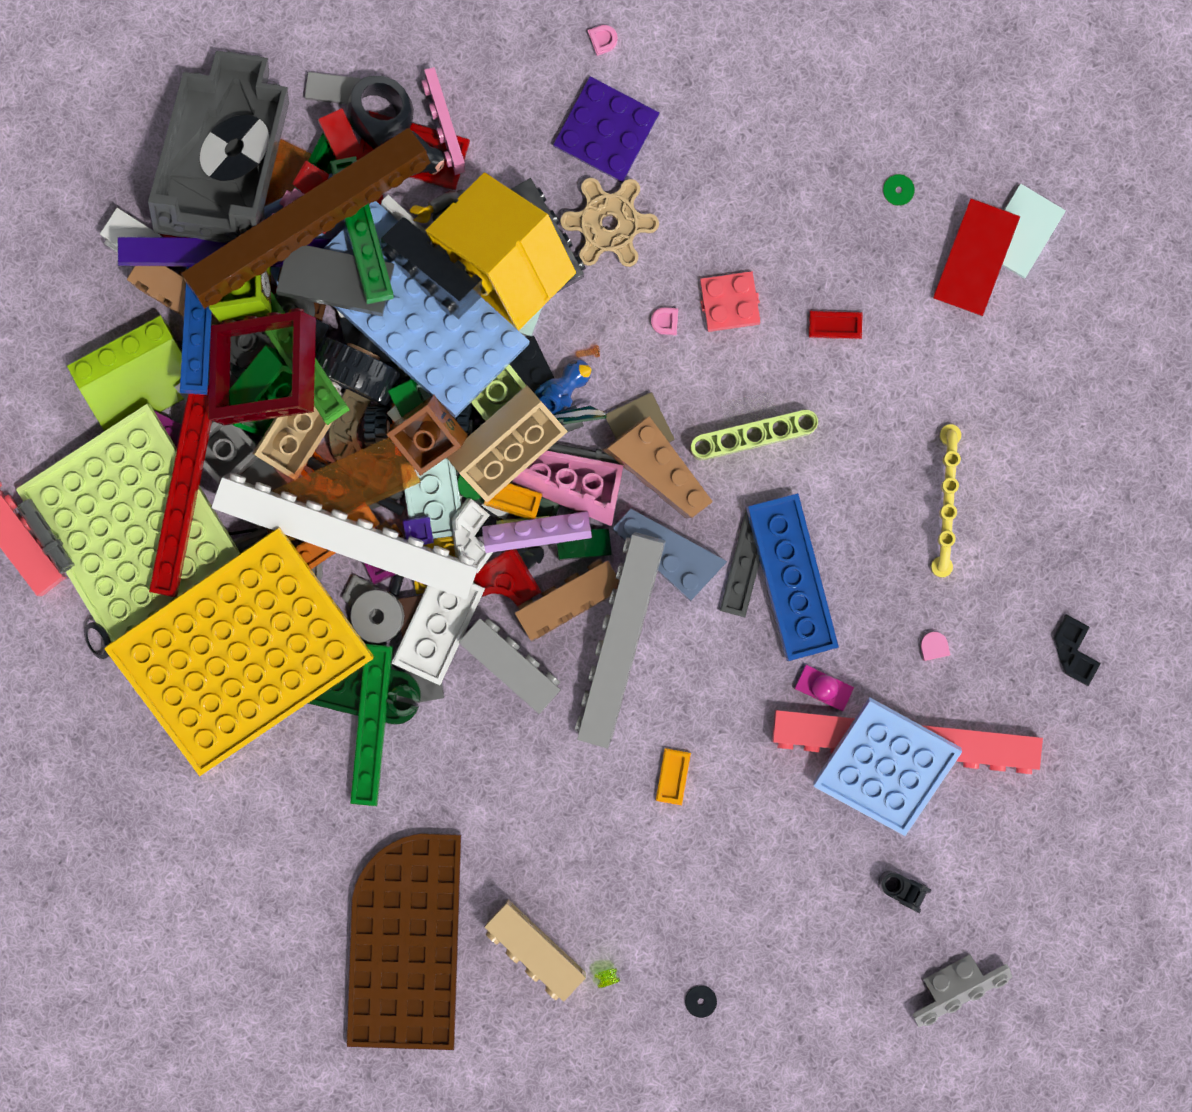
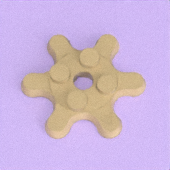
(601, 205)

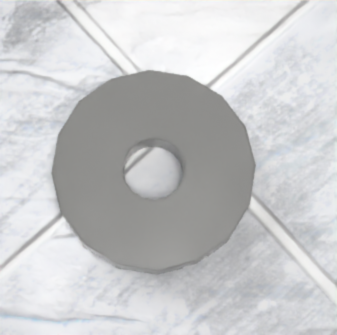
(362, 619)

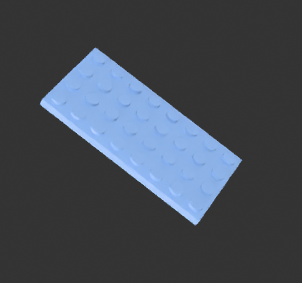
(435, 349)

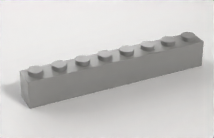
(621, 639)

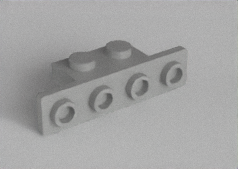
(958, 985)

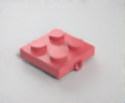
(730, 301)

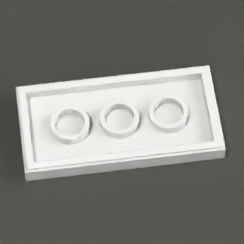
(436, 632)

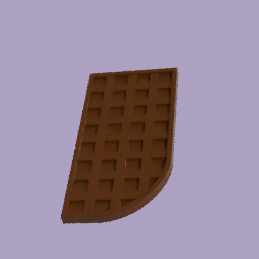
(406, 946)

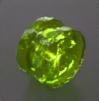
(607, 977)

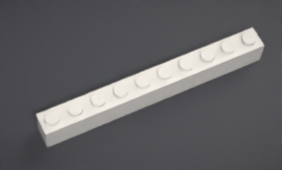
(345, 536)

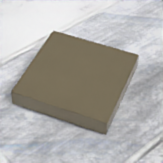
(628, 415)

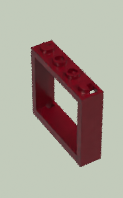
(302, 371)

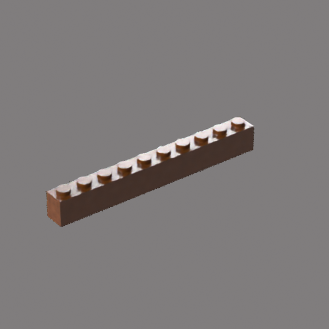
(306, 218)

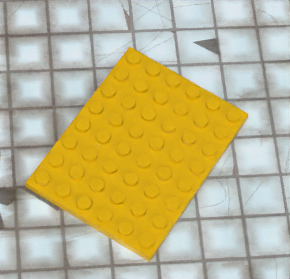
(239, 651)

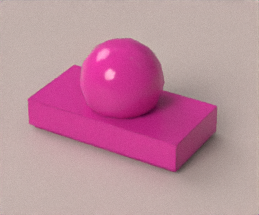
(824, 688)

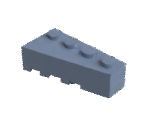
(682, 561)

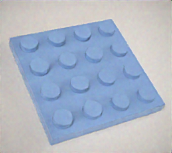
(887, 766)

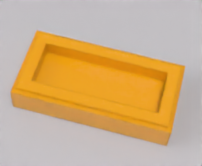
(516, 501)
(673, 776)

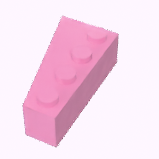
(575, 483)

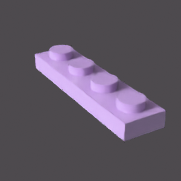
(536, 532)

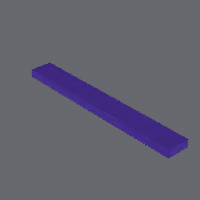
(175, 251)

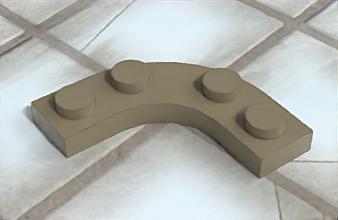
(344, 429)

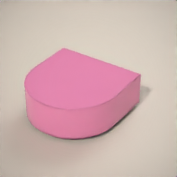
(603, 39)
(665, 321)
(934, 646)

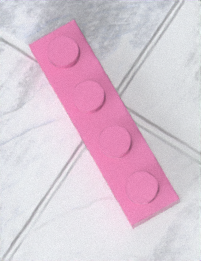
(446, 130)

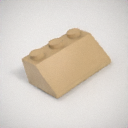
(292, 442)

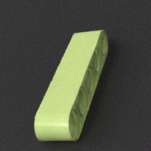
(765, 428)

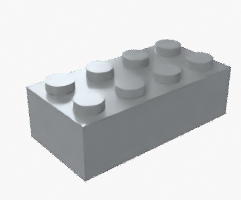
(510, 666)

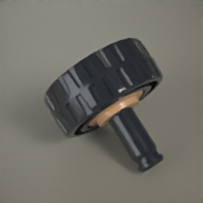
(357, 368)

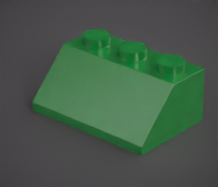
(264, 379)

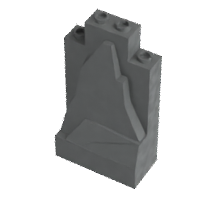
(182, 195)

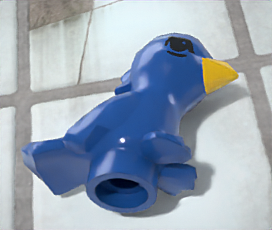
(558, 391)

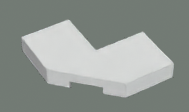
(465, 526)

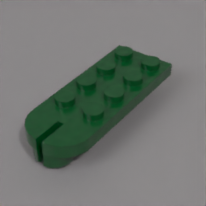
(346, 696)

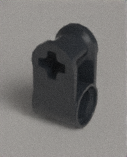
(907, 891)

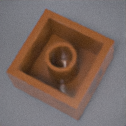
(427, 435)

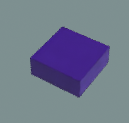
(419, 528)

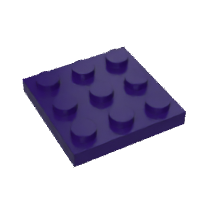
(606, 129)

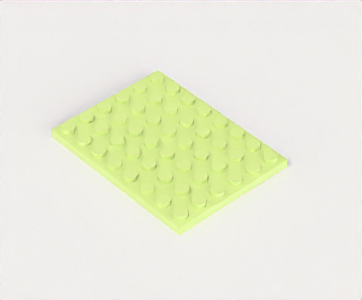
(110, 516)

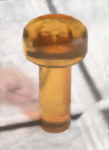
(596, 351)

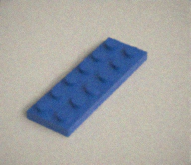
(792, 577)

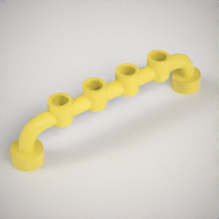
(949, 436)

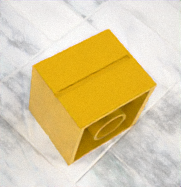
(505, 245)

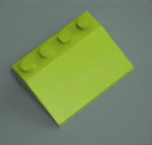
(131, 373)

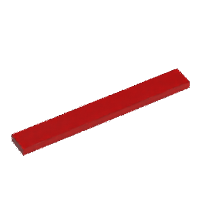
(182, 496)

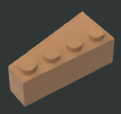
(163, 286)
(659, 467)
(568, 601)

